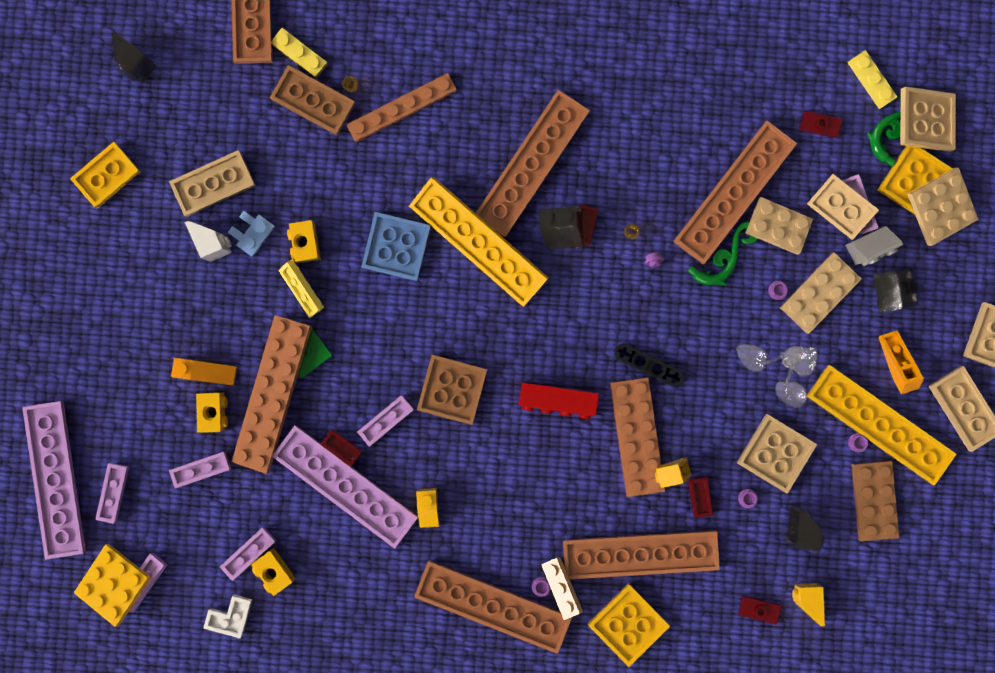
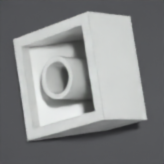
(208, 242)

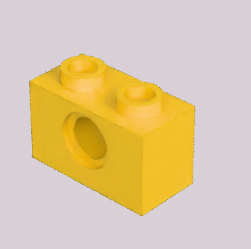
(311, 250)
(205, 422)
(283, 574)

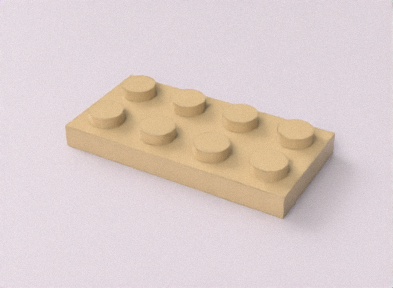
(212, 183)
(820, 293)
(965, 408)

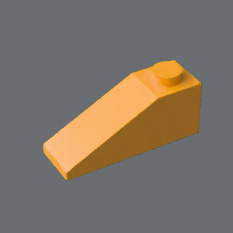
(900, 362)
(203, 371)

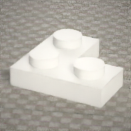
(230, 623)

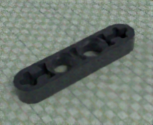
(647, 367)

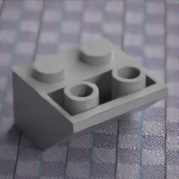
(873, 246)

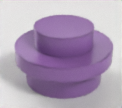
(654, 260)
(778, 290)
(858, 442)
(747, 498)
(541, 586)

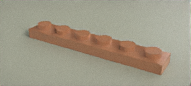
(401, 107)

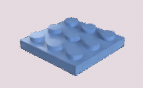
(396, 246)

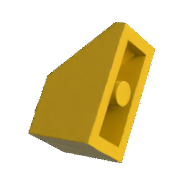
(673, 473)
(427, 507)
(811, 600)

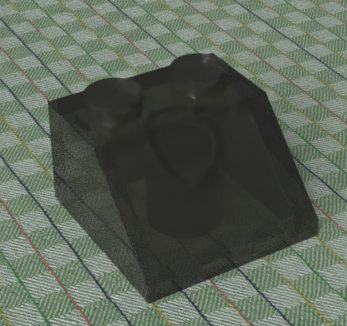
(131, 60)
(562, 227)
(895, 290)
(803, 531)

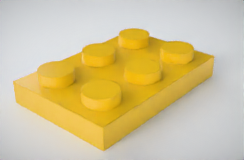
(105, 175)

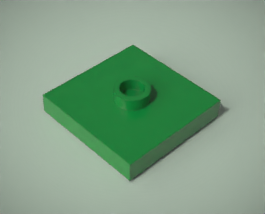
(315, 354)

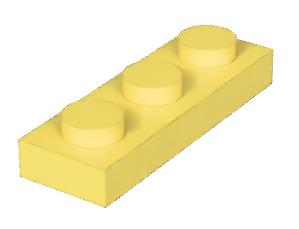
(299, 53)
(872, 79)
(301, 288)

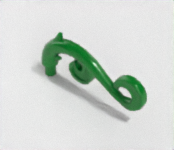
(875, 138)
(718, 256)

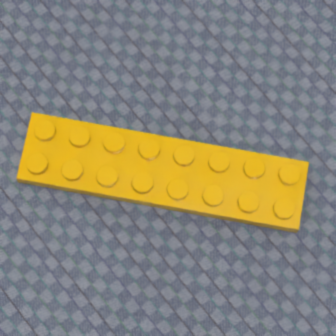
(478, 241)
(881, 425)

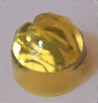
(348, 82)
(629, 235)

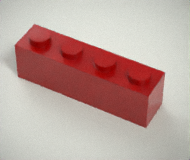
(558, 399)

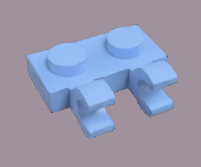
(254, 236)

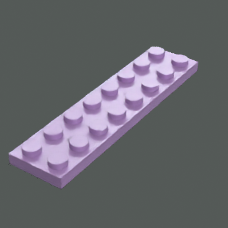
(54, 480)
(345, 486)

